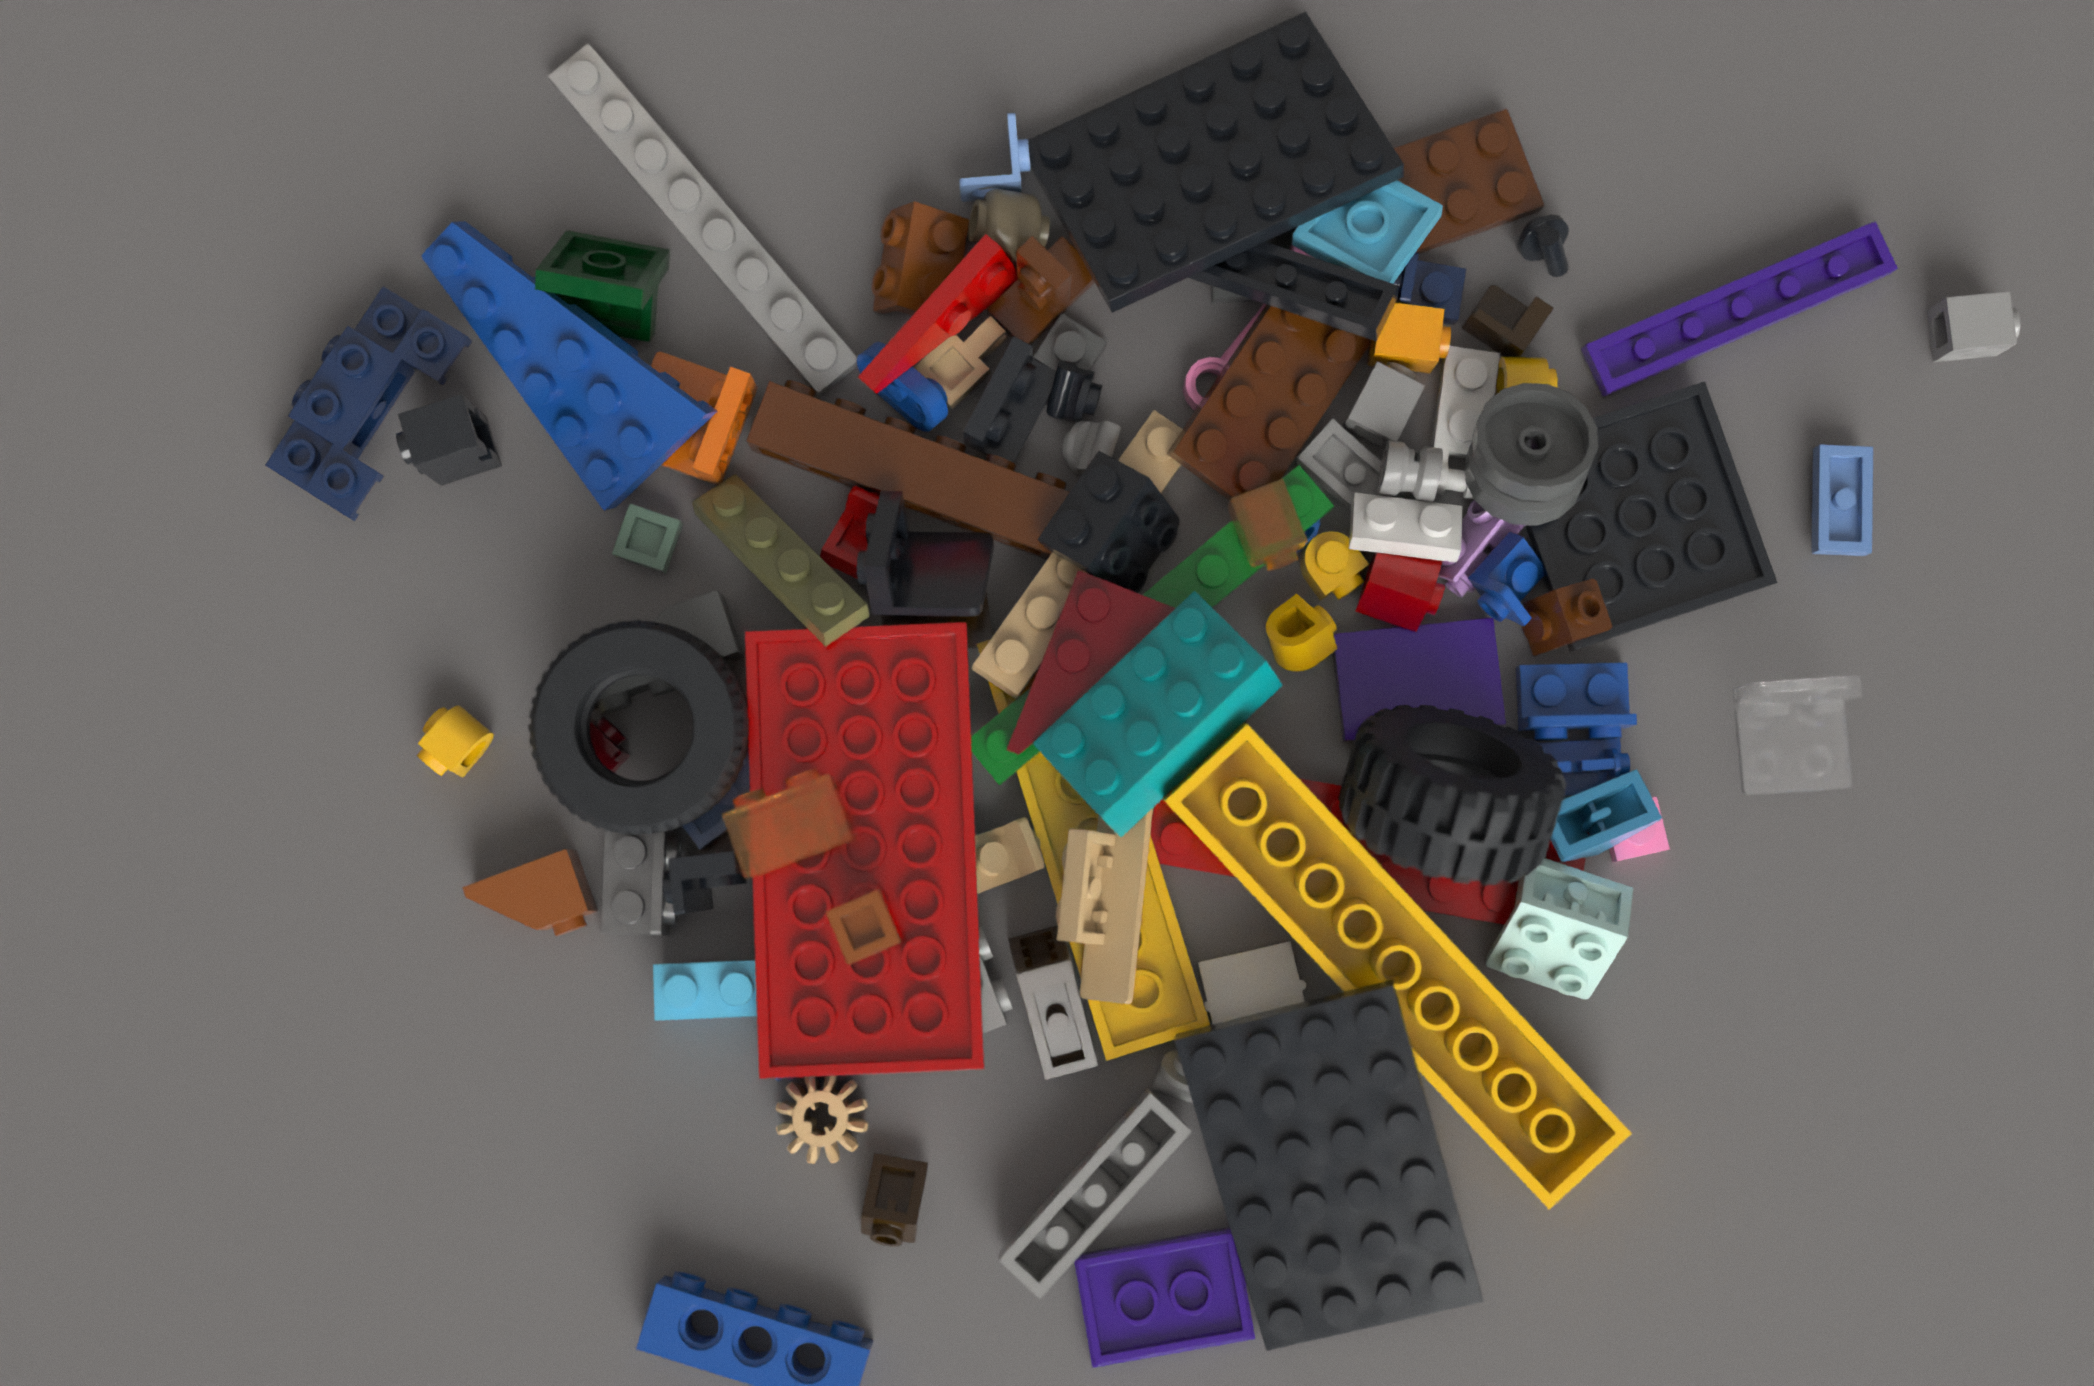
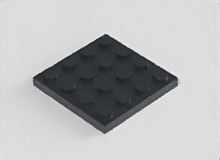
(1657, 518)

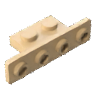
(1104, 905)

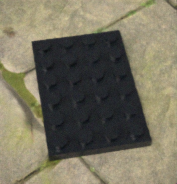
(1211, 161)
(1329, 1166)

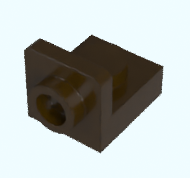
(893, 1200)

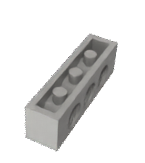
(1093, 1193)

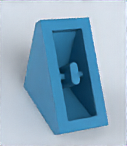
(1609, 815)

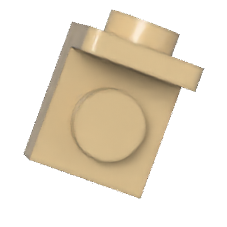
(1007, 854)

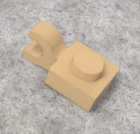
(959, 363)

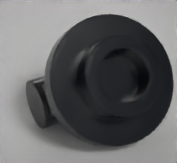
(1544, 240)
(1073, 393)

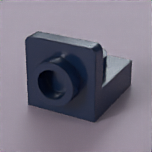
(1432, 286)

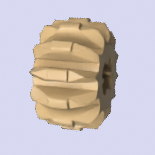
(806, 1126)

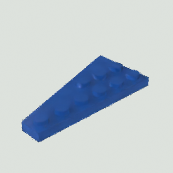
(578, 377)

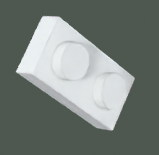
(1405, 527)

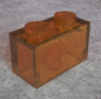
(788, 824)

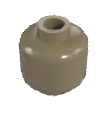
(1008, 220)

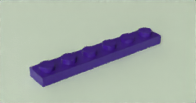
(1739, 308)

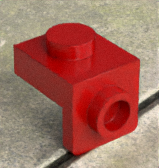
(850, 532)

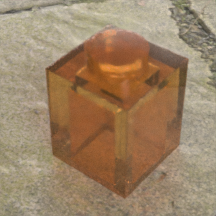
(1268, 526)

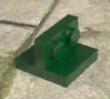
(607, 280)

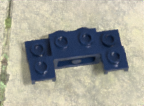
(353, 394)

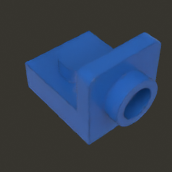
(1507, 578)

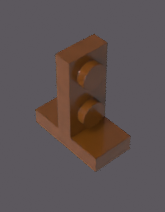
(1044, 289)

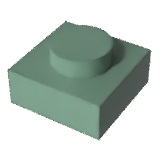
(647, 538)

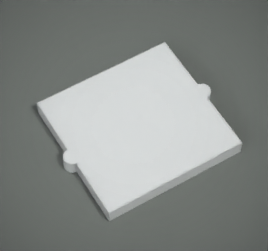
(1251, 982)

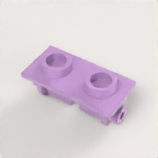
(1477, 532)

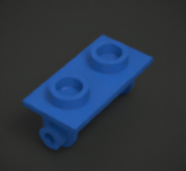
(1588, 762)

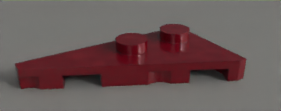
(1090, 638)

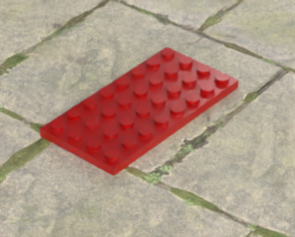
(895, 732)

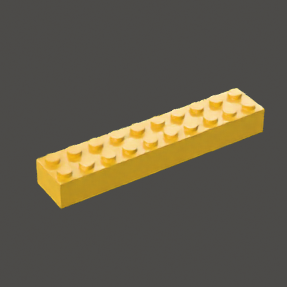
(1371, 933)

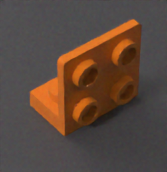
(712, 446)

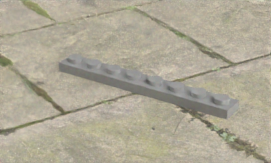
(704, 220)

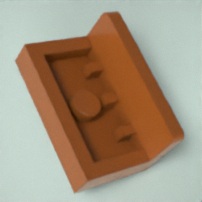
(917, 255)

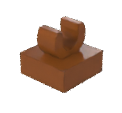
(863, 927)

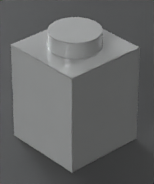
(1973, 326)
(1384, 404)

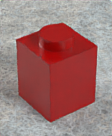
(1401, 590)

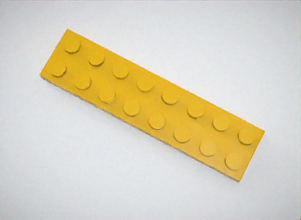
(1164, 986)

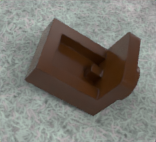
(1565, 616)

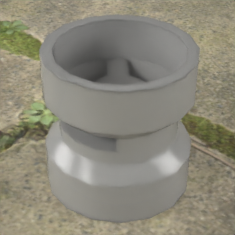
(1410, 470)

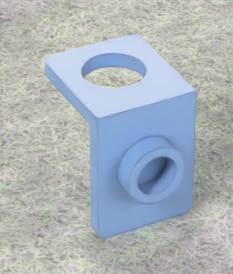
(1019, 163)

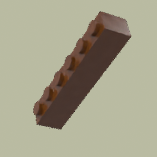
(888, 456)

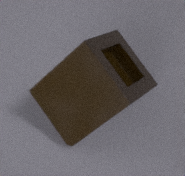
(1506, 322)

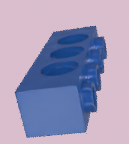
(671, 1335)

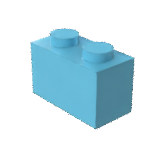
(704, 990)

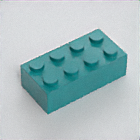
(1158, 713)

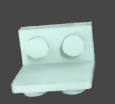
(1563, 929)

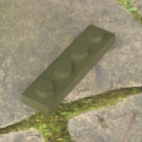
(781, 560)

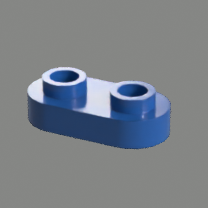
(911, 394)

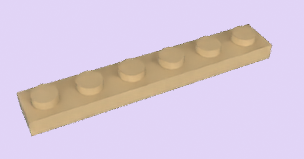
(1024, 635)

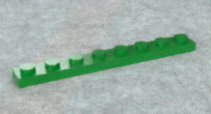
(1210, 571)

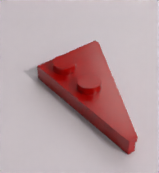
(960, 298)

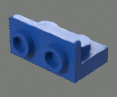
(1574, 698)

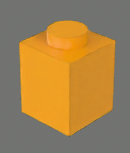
(1412, 338)

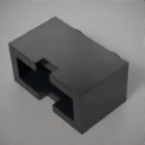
(447, 440)

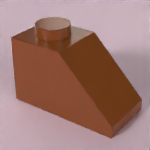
(539, 893)

